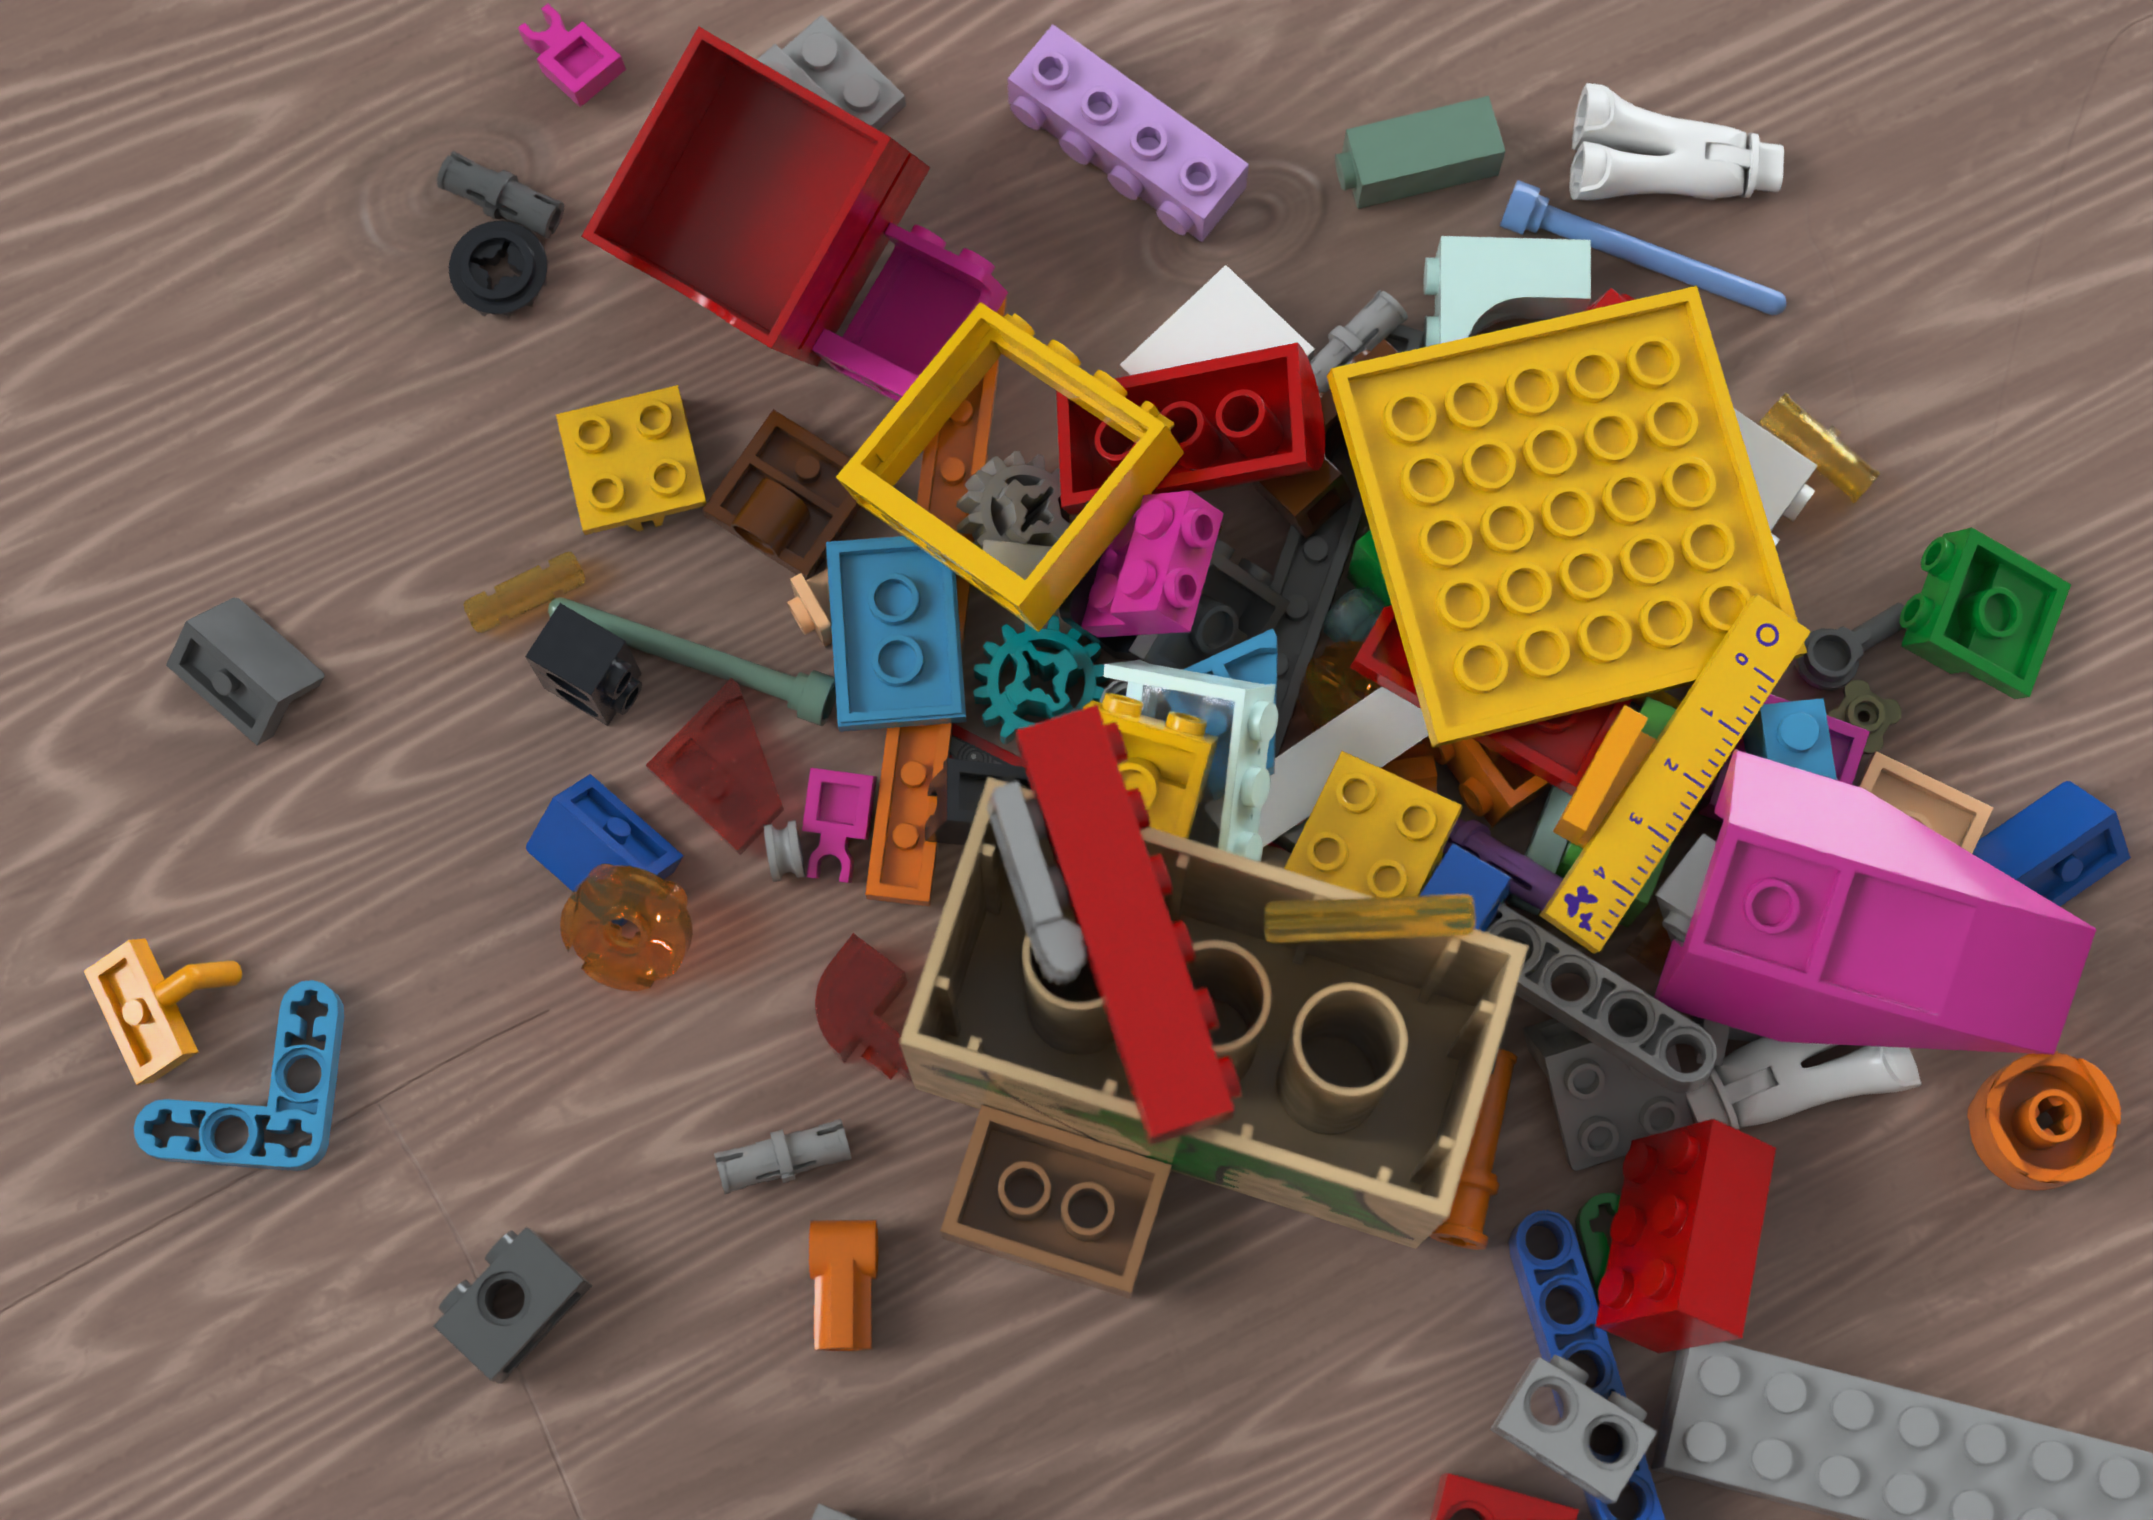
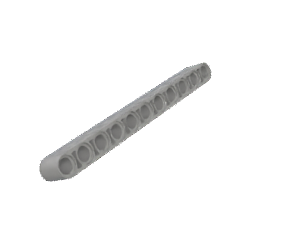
(1605, 995)

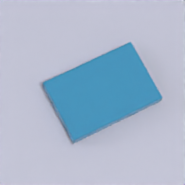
(894, 635)

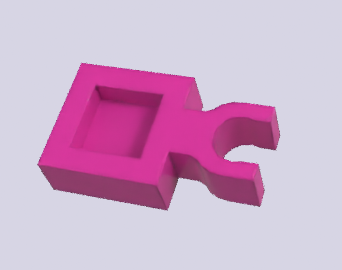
(575, 59)
(839, 809)

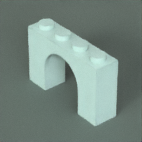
(1501, 280)

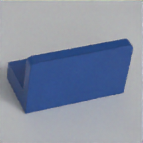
(594, 828)
(2057, 844)

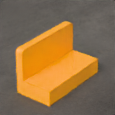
(1605, 777)

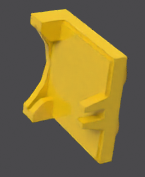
(631, 460)
(1373, 832)

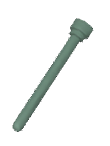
(807, 694)

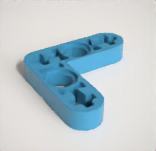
(284, 1105)

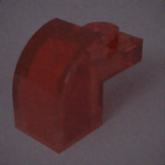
(852, 999)

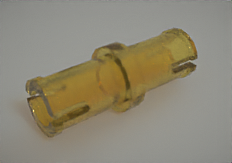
(1820, 446)

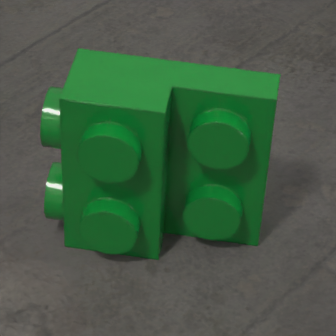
(1983, 611)

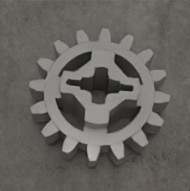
(1003, 494)

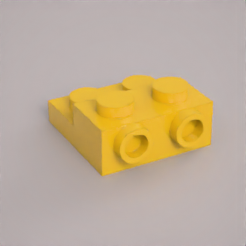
(1165, 760)

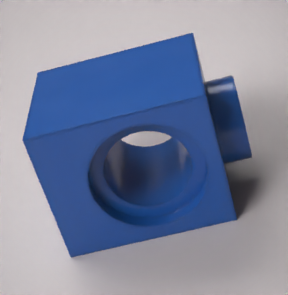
(1469, 875)

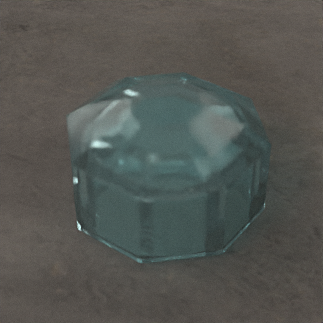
(1353, 615)

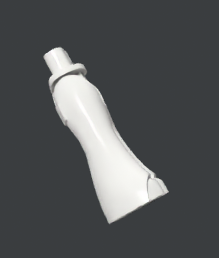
(1687, 158)
(1768, 1082)

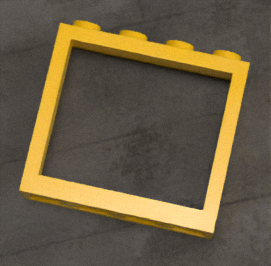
(934, 399)

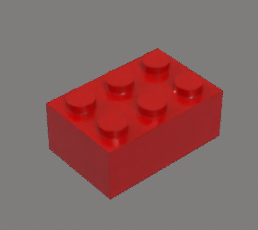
(1686, 1237)

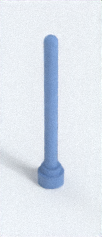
(1531, 211)

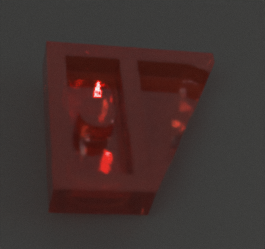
(721, 770)

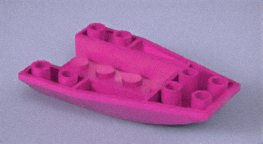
(1866, 928)

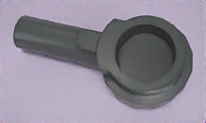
(1835, 654)

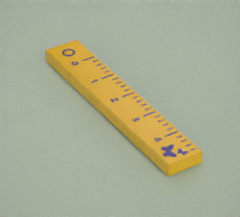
(1675, 774)

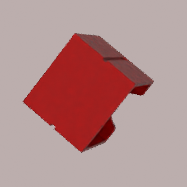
(755, 198)

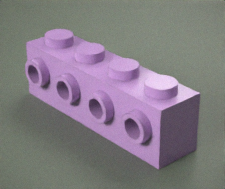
(1126, 134)

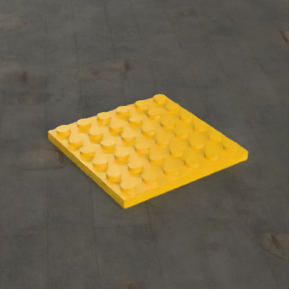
(1558, 511)

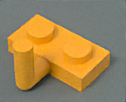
(144, 1008)

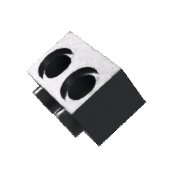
(585, 665)

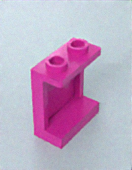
(910, 311)

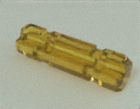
(524, 592)

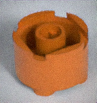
(2072, 1147)

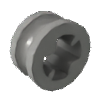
(784, 851)

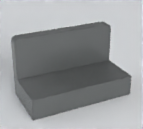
(242, 667)

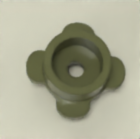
(1880, 712)

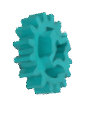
(1062, 667)

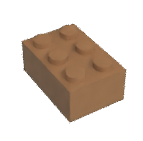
(1055, 1201)

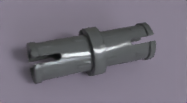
(500, 194)

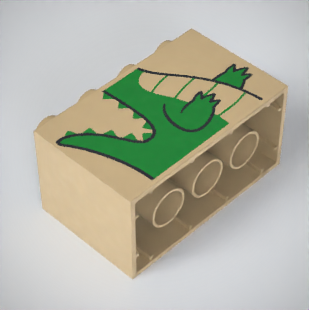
(1347, 1052)

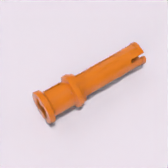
(1477, 1182)

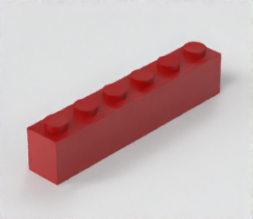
(1126, 925)

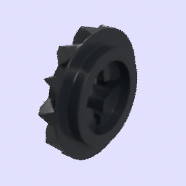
(486, 246)

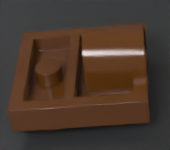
(785, 496)

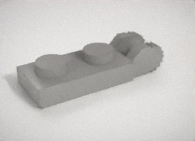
(1037, 888)

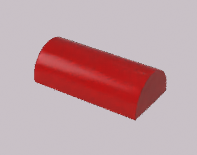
(1232, 416)

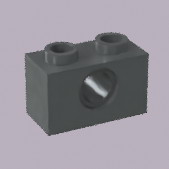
(549, 1290)

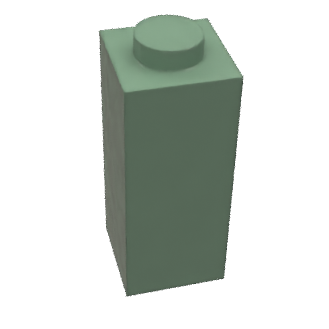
(1421, 152)

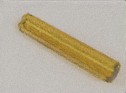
(1369, 918)

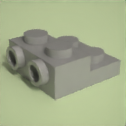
(837, 72)

